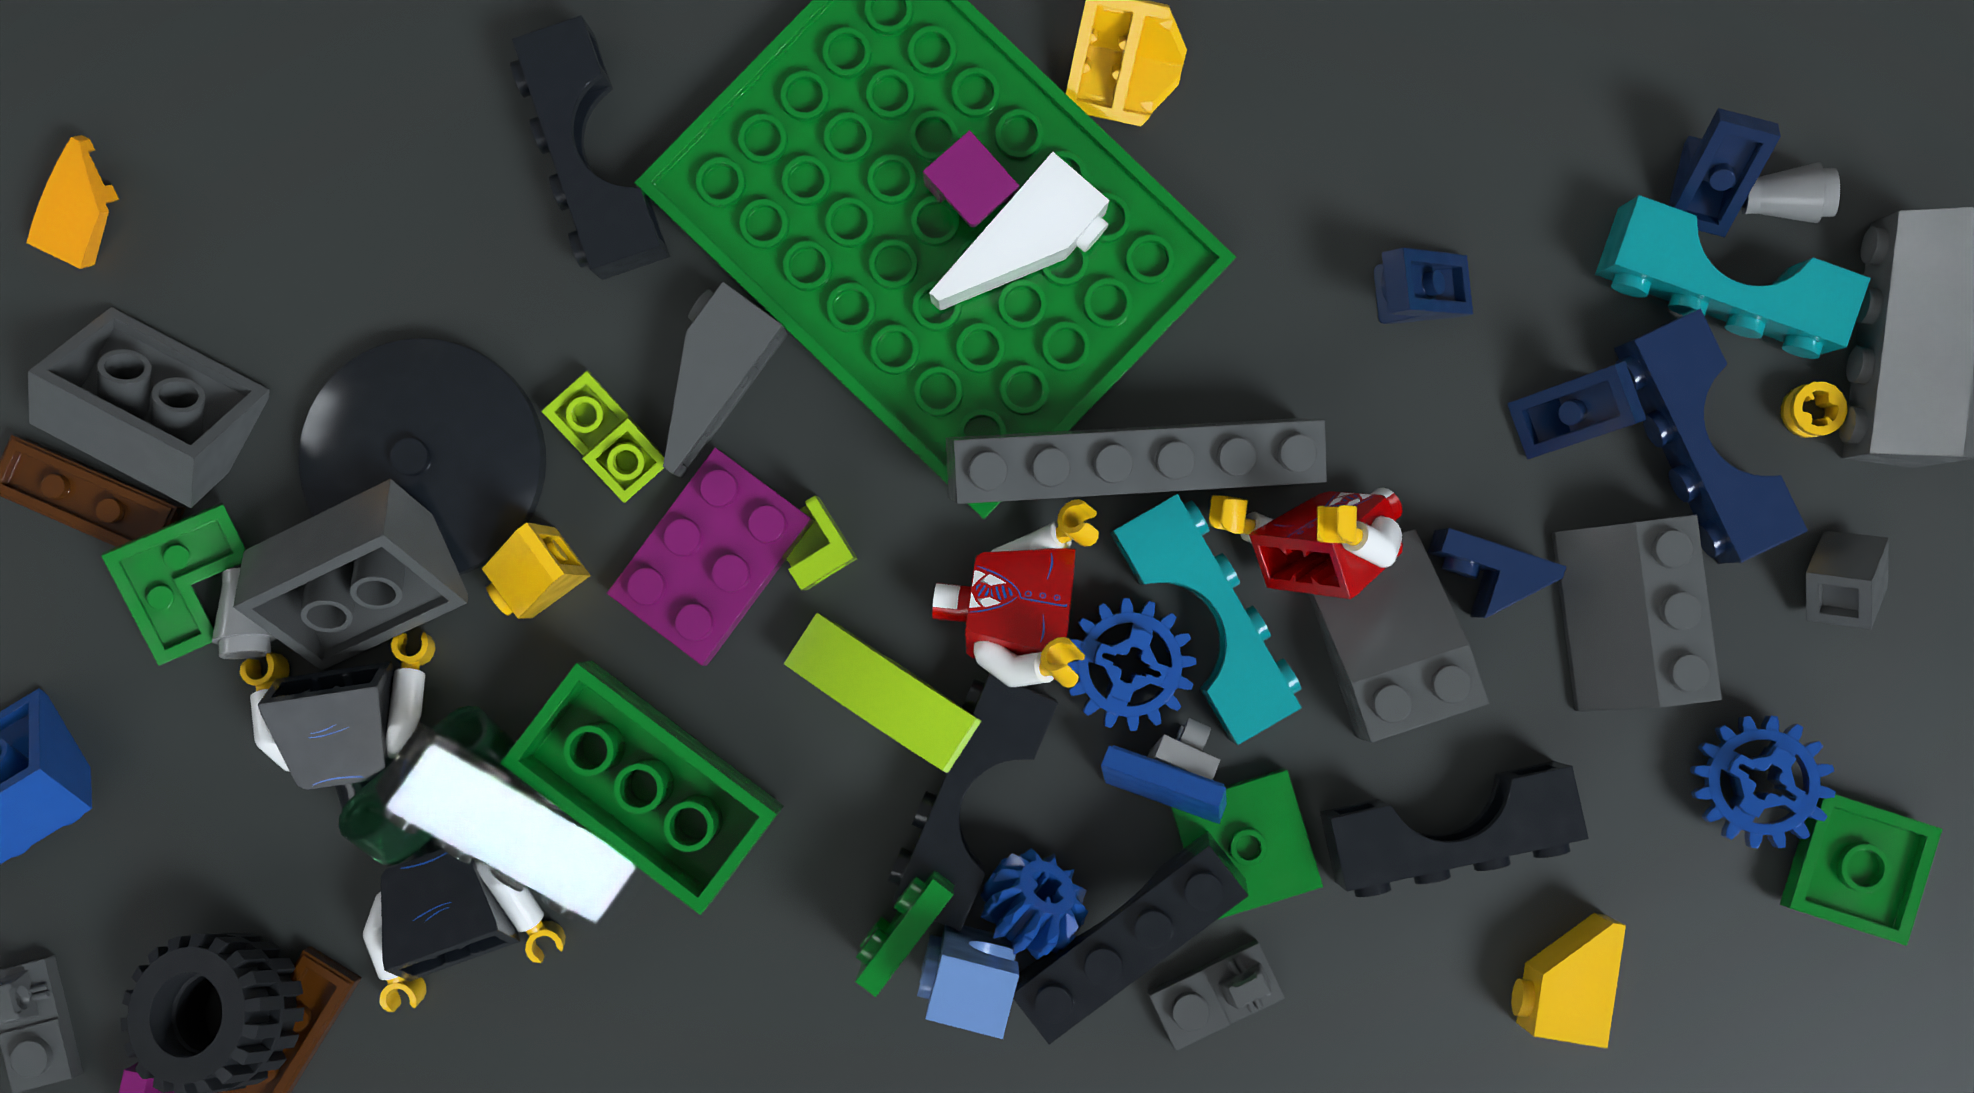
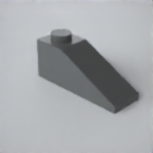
(718, 364)

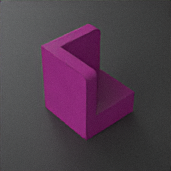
(970, 180)

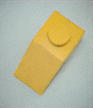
(532, 571)
(1572, 984)

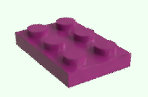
(710, 557)

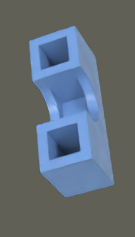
(969, 980)

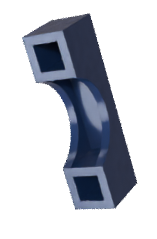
(1734, 509)

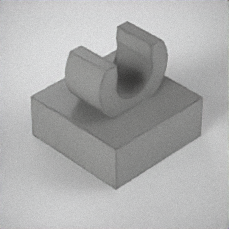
(1186, 750)

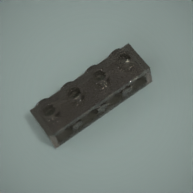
(502, 823)

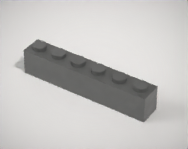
(1135, 460)

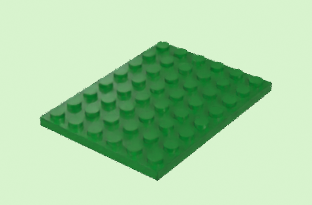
(822, 213)

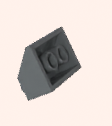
(145, 405)
(350, 577)
(1637, 615)

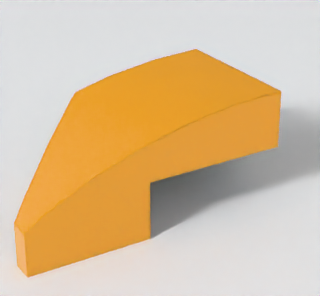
(72, 207)

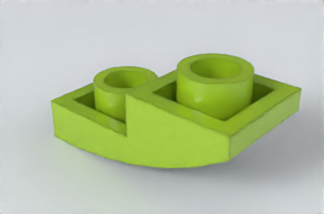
(605, 436)

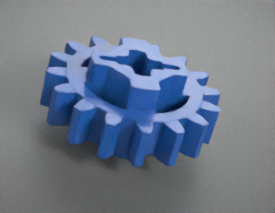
(1120, 691)
(1779, 758)

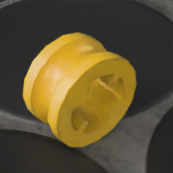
(1827, 397)

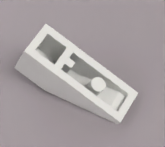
(1032, 231)

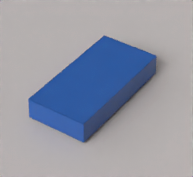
(1164, 783)

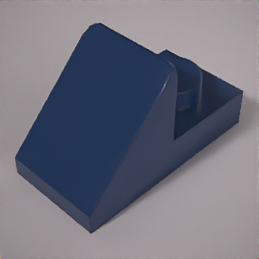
(1722, 168)
(1422, 286)
(1577, 410)
(1507, 572)

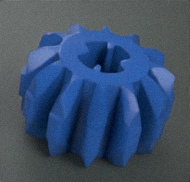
(1034, 903)

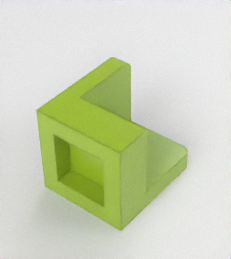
(821, 549)

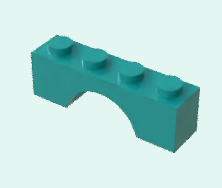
(1661, 255)
(1246, 684)

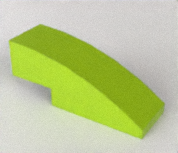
(882, 692)

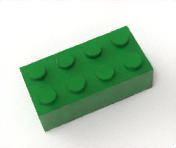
(642, 785)

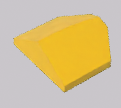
(1125, 59)

